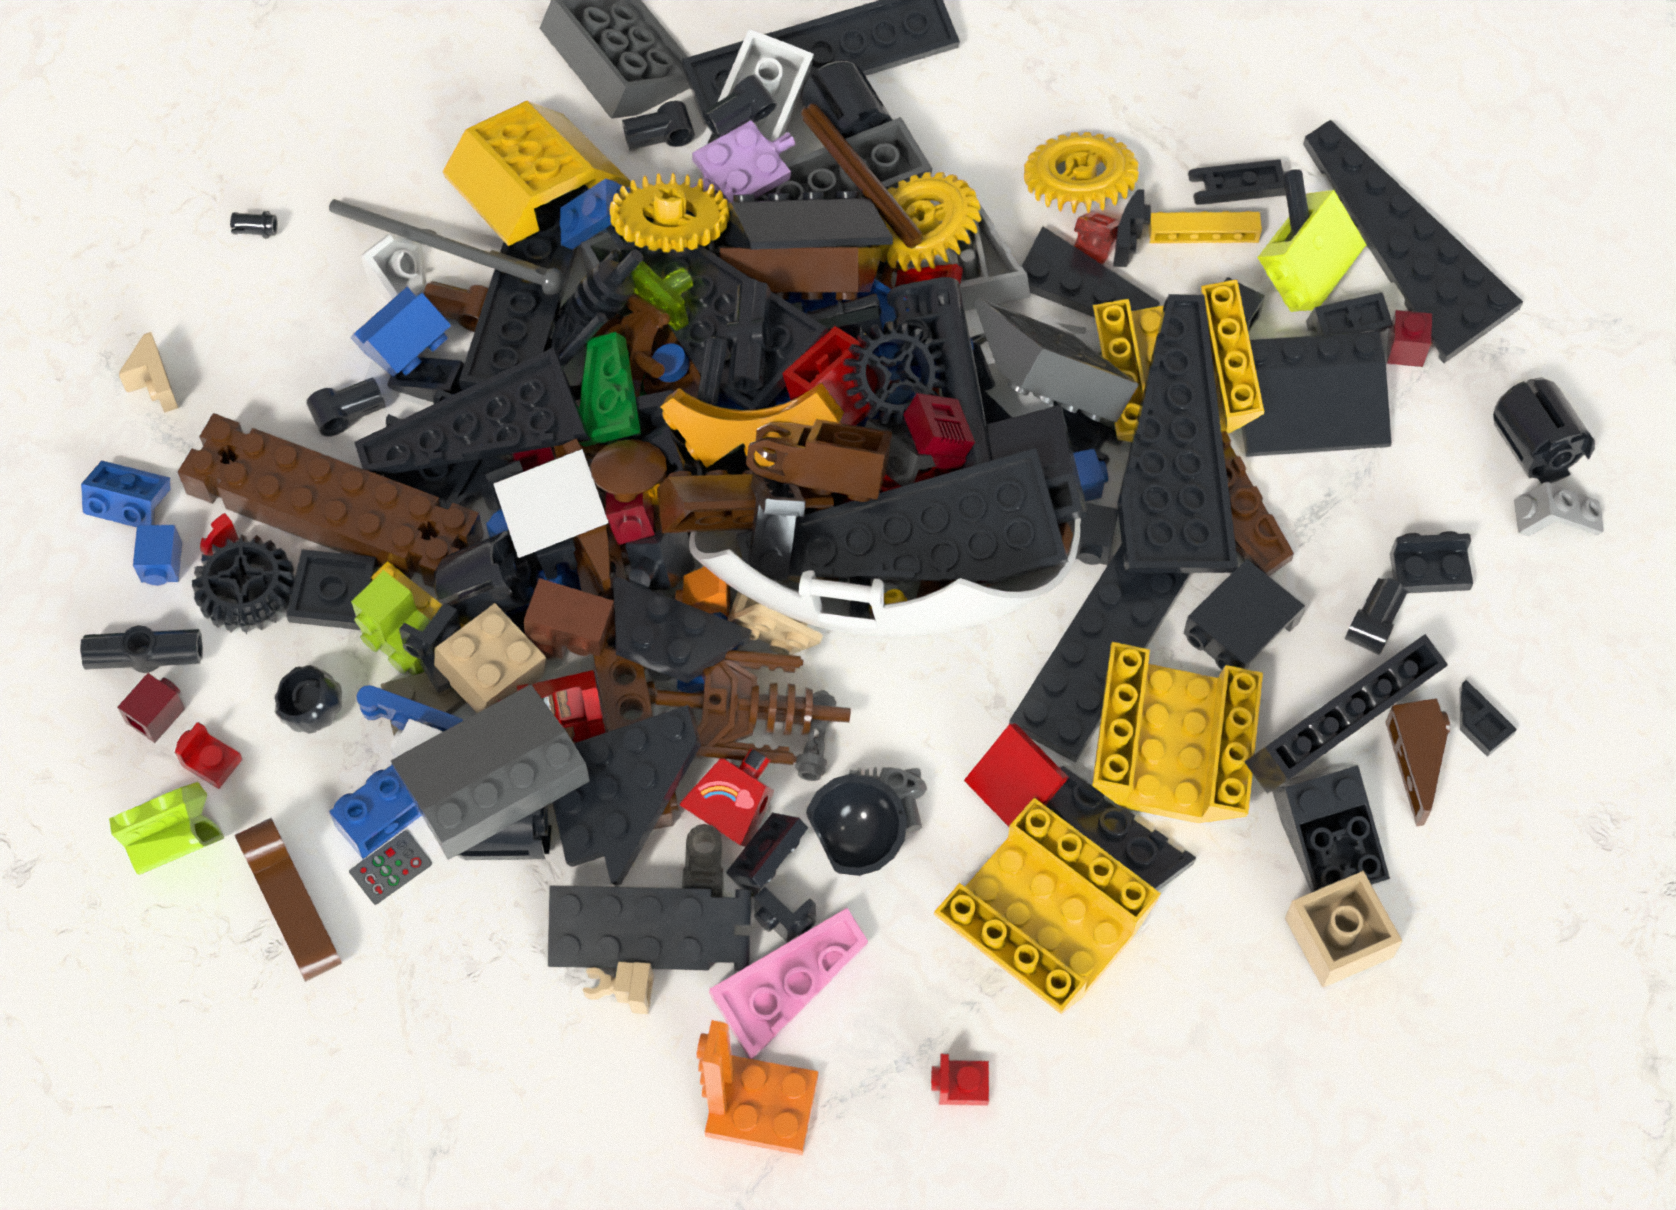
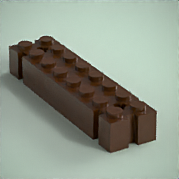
(326, 499)

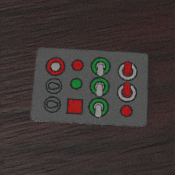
(390, 867)

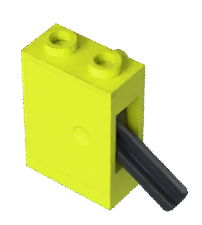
(1311, 246)

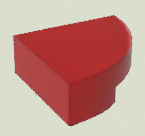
(222, 528)

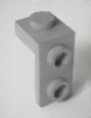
(1554, 503)

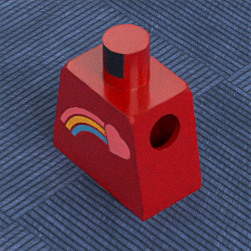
(732, 797)

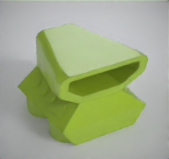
(165, 828)

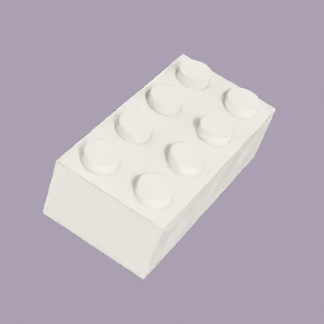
(781, 70)

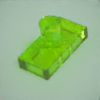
(664, 291)

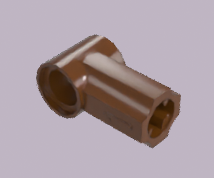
(457, 302)

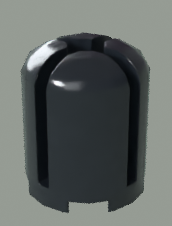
(845, 98)
(1542, 429)
(487, 577)
(520, 841)

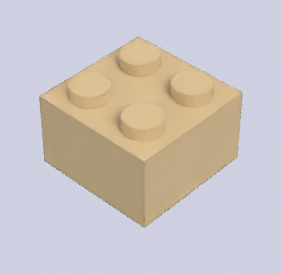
(489, 659)
(1343, 929)

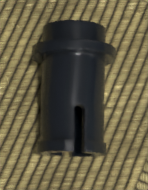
(254, 224)

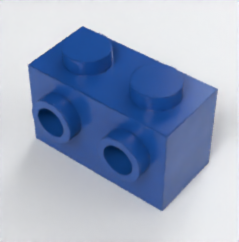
(374, 812)

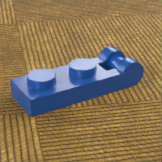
(381, 703)

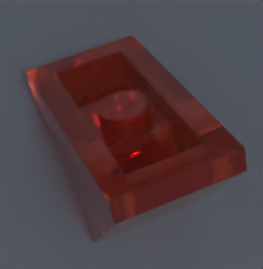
(1096, 235)

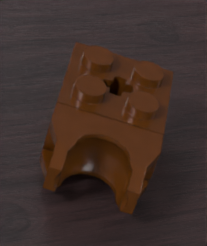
(824, 457)

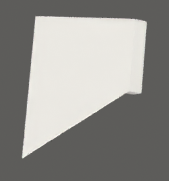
(394, 265)

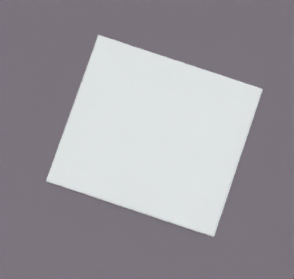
(550, 503)

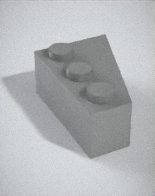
(989, 267)

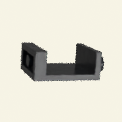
(1242, 617)

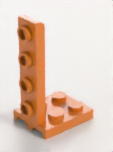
(753, 1098)

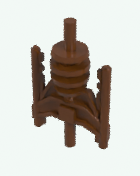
(639, 332)
(734, 704)

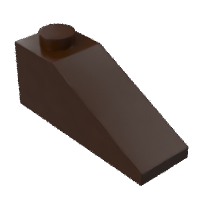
(1419, 741)

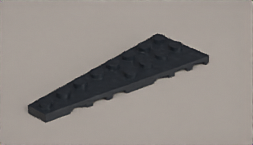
(1413, 247)

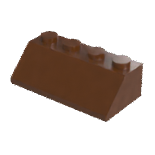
(809, 269)
(716, 502)

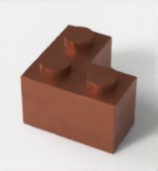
(567, 619)

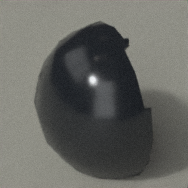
(858, 823)

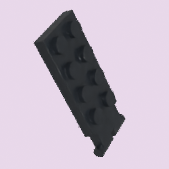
(646, 925)

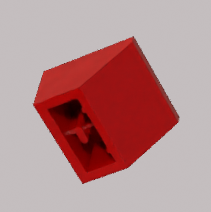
(825, 365)

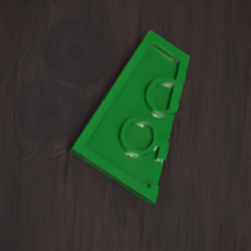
(608, 391)

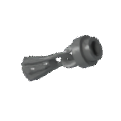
(811, 765)

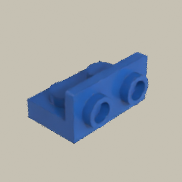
(123, 494)

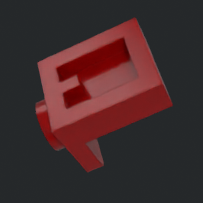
(206, 755)
(961, 1081)

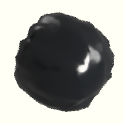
(308, 699)

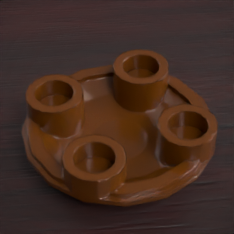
(628, 468)

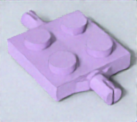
(743, 162)

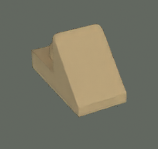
(147, 370)

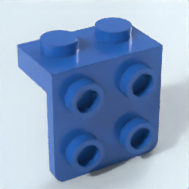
(588, 213)

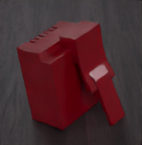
(939, 430)

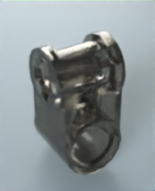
(704, 869)

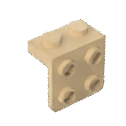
(780, 631)

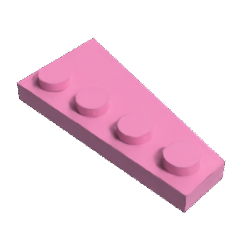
(780, 985)

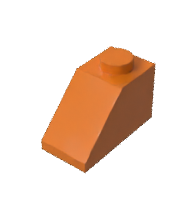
(705, 592)

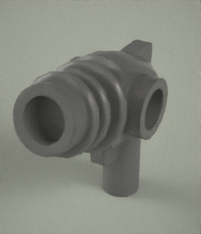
(907, 786)

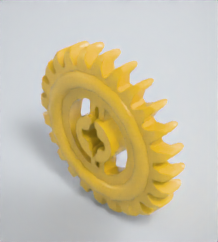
(1080, 178)
(668, 208)
(957, 210)

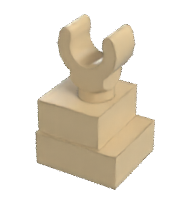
(631, 985)

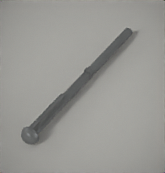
(550, 279)

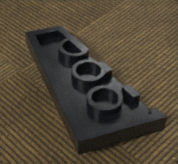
(1075, 279)
(1118, 833)

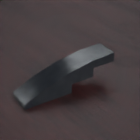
(428, 378)

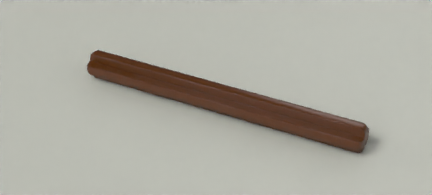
(862, 176)

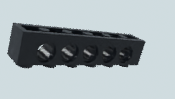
(1345, 714)

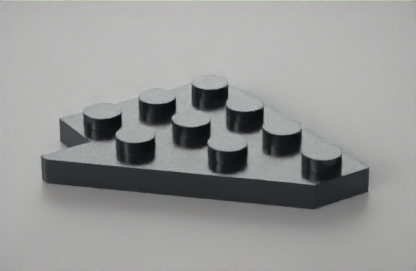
(629, 787)

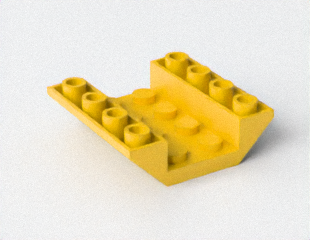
(522, 163)
(1129, 342)
(1176, 738)
(1050, 907)

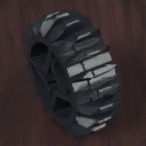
(877, 365)
(227, 571)

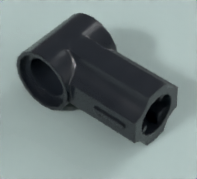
(747, 102)
(667, 125)
(335, 409)
(1374, 622)

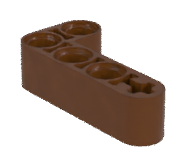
(288, 899)

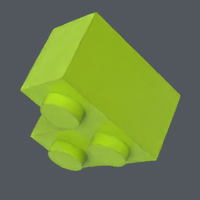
(380, 614)

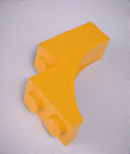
(716, 430)

